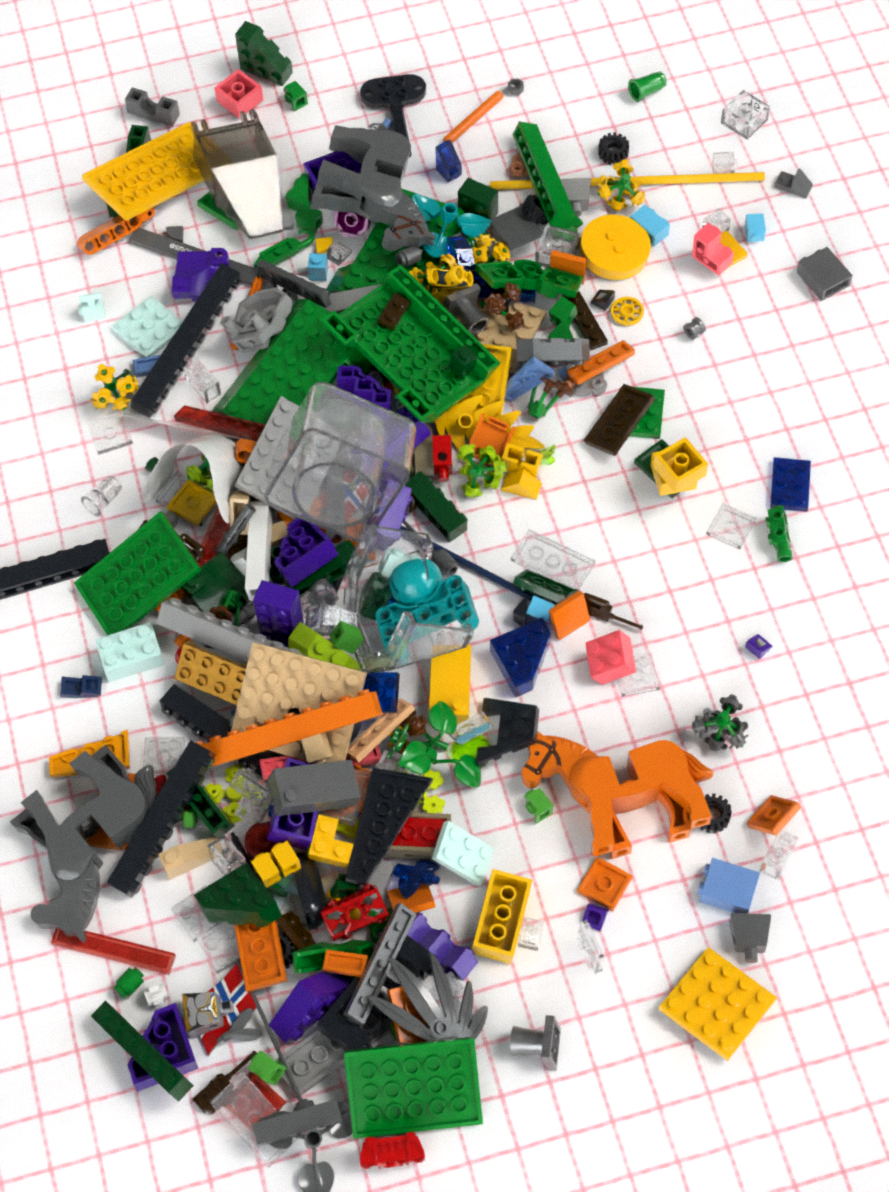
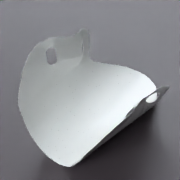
(223, 466)

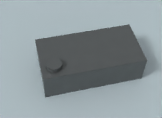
(314, 787)

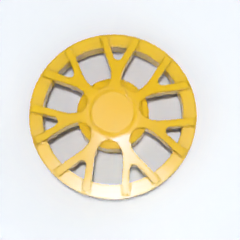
(627, 311)

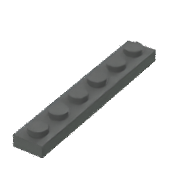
(294, 283)
(379, 965)

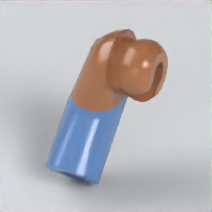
(566, 380)

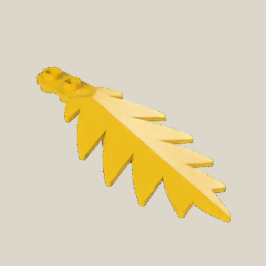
(461, 422)

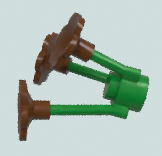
(537, 408)
(230, 601)

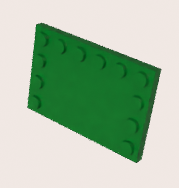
(137, 575)
(413, 1087)

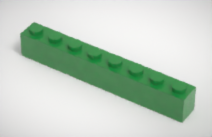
(543, 175)

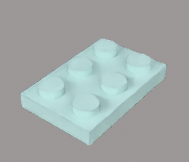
(463, 853)

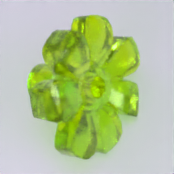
(547, 454)

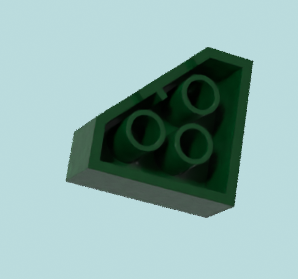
(261, 55)
(238, 899)

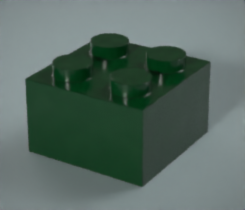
(478, 199)

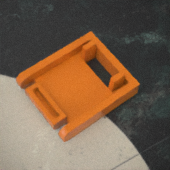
(491, 433)

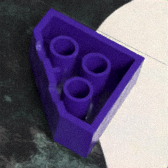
(303, 551)
(308, 1004)
(168, 1037)

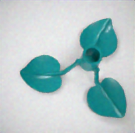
(471, 224)

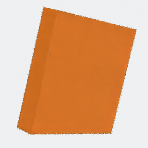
(568, 263)
(569, 615)
(773, 815)
(605, 884)
(419, 901)

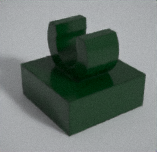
(342, 888)

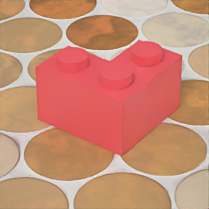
(710, 251)

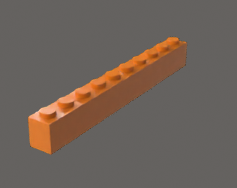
(294, 728)

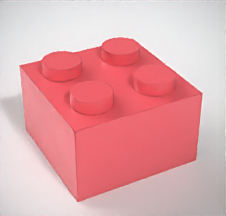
(238, 93)
(610, 657)

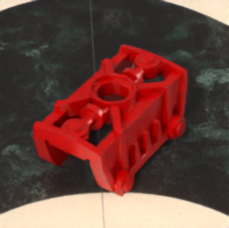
(354, 901)
(391, 1151)

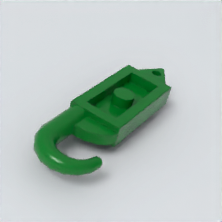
(285, 249)

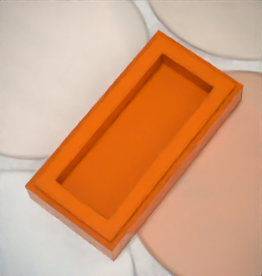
(344, 963)

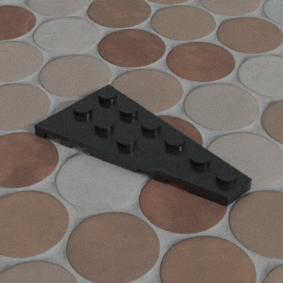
(386, 809)

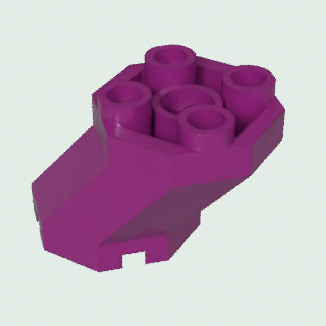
(351, 224)

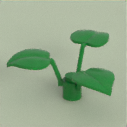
(419, 758)

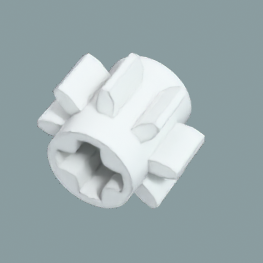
(156, 994)

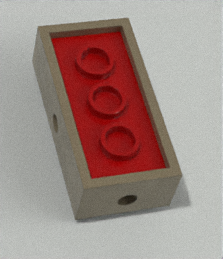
(418, 837)

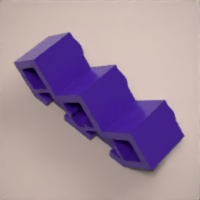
(354, 381)
(450, 956)

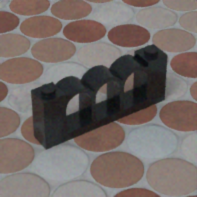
(350, 1036)

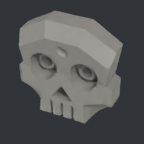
(258, 319)

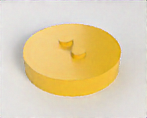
(615, 247)

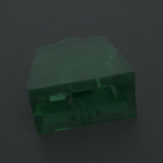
(375, 588)

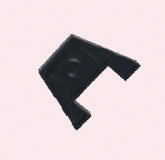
(516, 728)

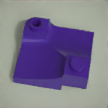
(195, 271)

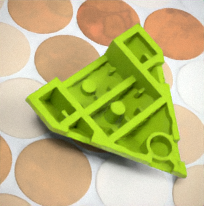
(318, 647)

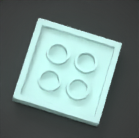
(148, 327)

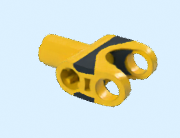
(455, 278)

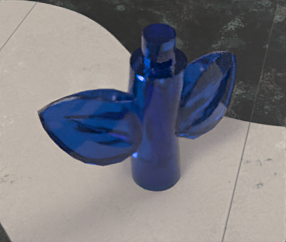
(413, 876)

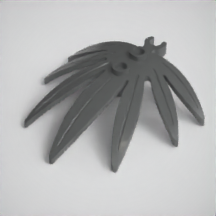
(437, 1025)

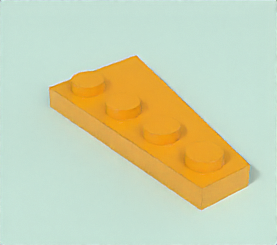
(118, 744)

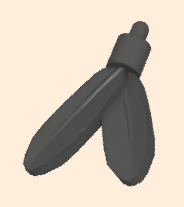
(238, 1031)

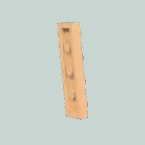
(378, 731)

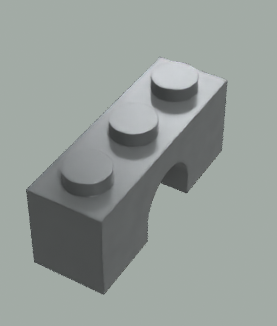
(164, 111)

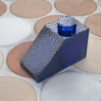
(447, 161)
(461, 251)

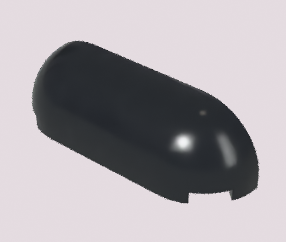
(310, 891)

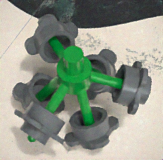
(721, 721)

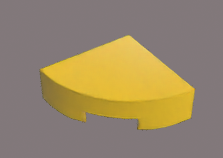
(323, 244)

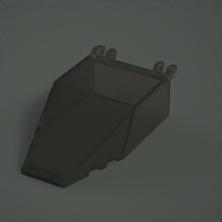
(241, 173)

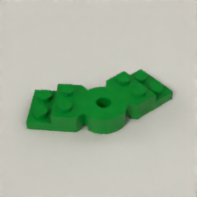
(530, 276)

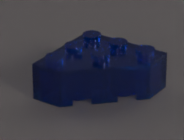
(521, 655)

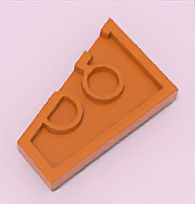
(399, 998)

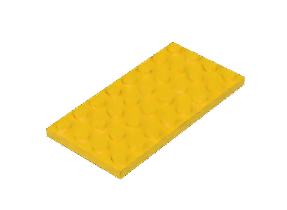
(147, 173)

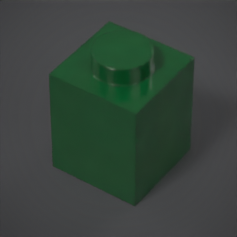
(463, 361)

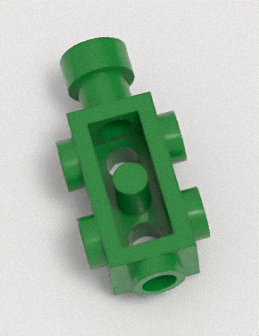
(779, 533)

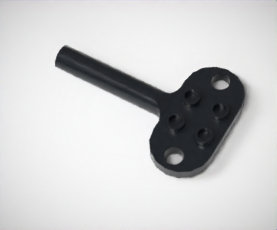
(394, 93)

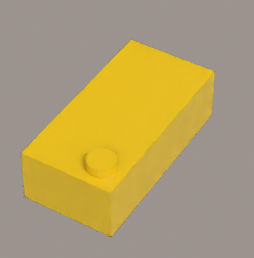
(451, 681)
(501, 916)

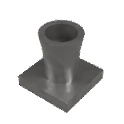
(463, 305)
(544, 1043)

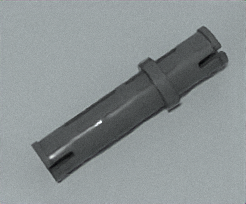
(231, 536)

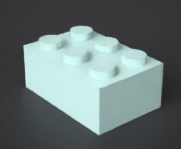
(129, 652)

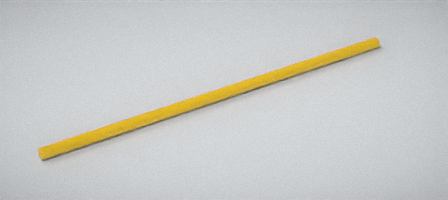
(648, 180)

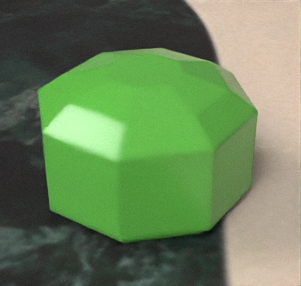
(189, 818)

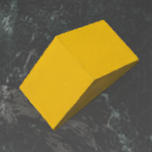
(522, 483)

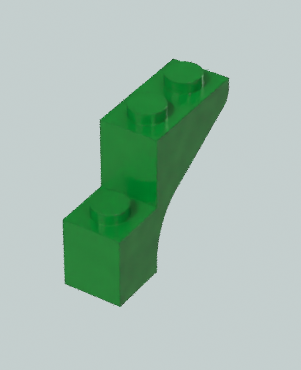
(299, 200)
(561, 316)
(312, 957)

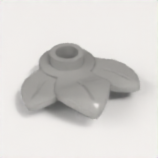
(596, 385)

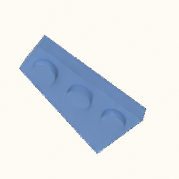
(527, 378)

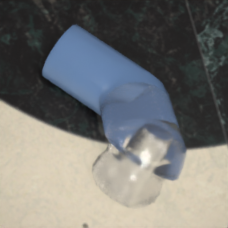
(374, 126)

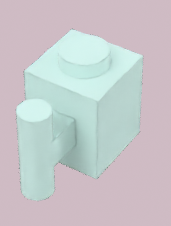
(91, 307)

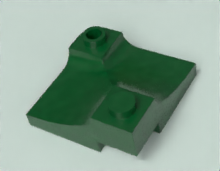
(212, 583)

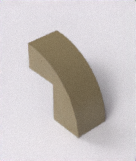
(424, 457)

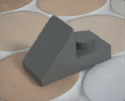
(794, 184)

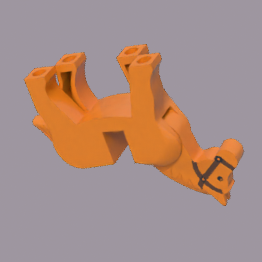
(656, 773)

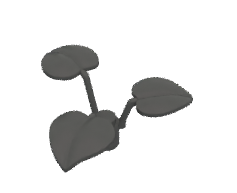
(317, 1176)

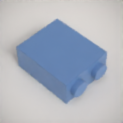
(728, 886)

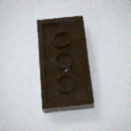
(619, 419)

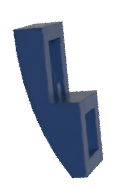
(80, 687)

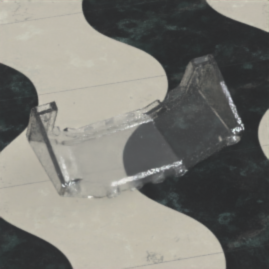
(411, 640)

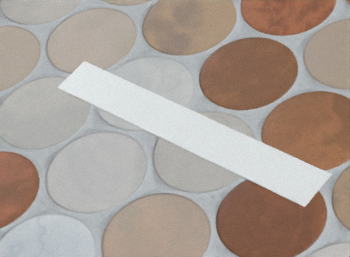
(180, 425)

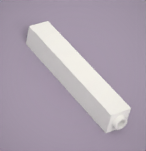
(258, 547)

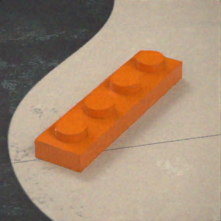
(601, 362)

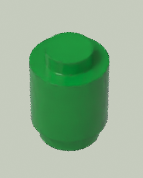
(128, 982)

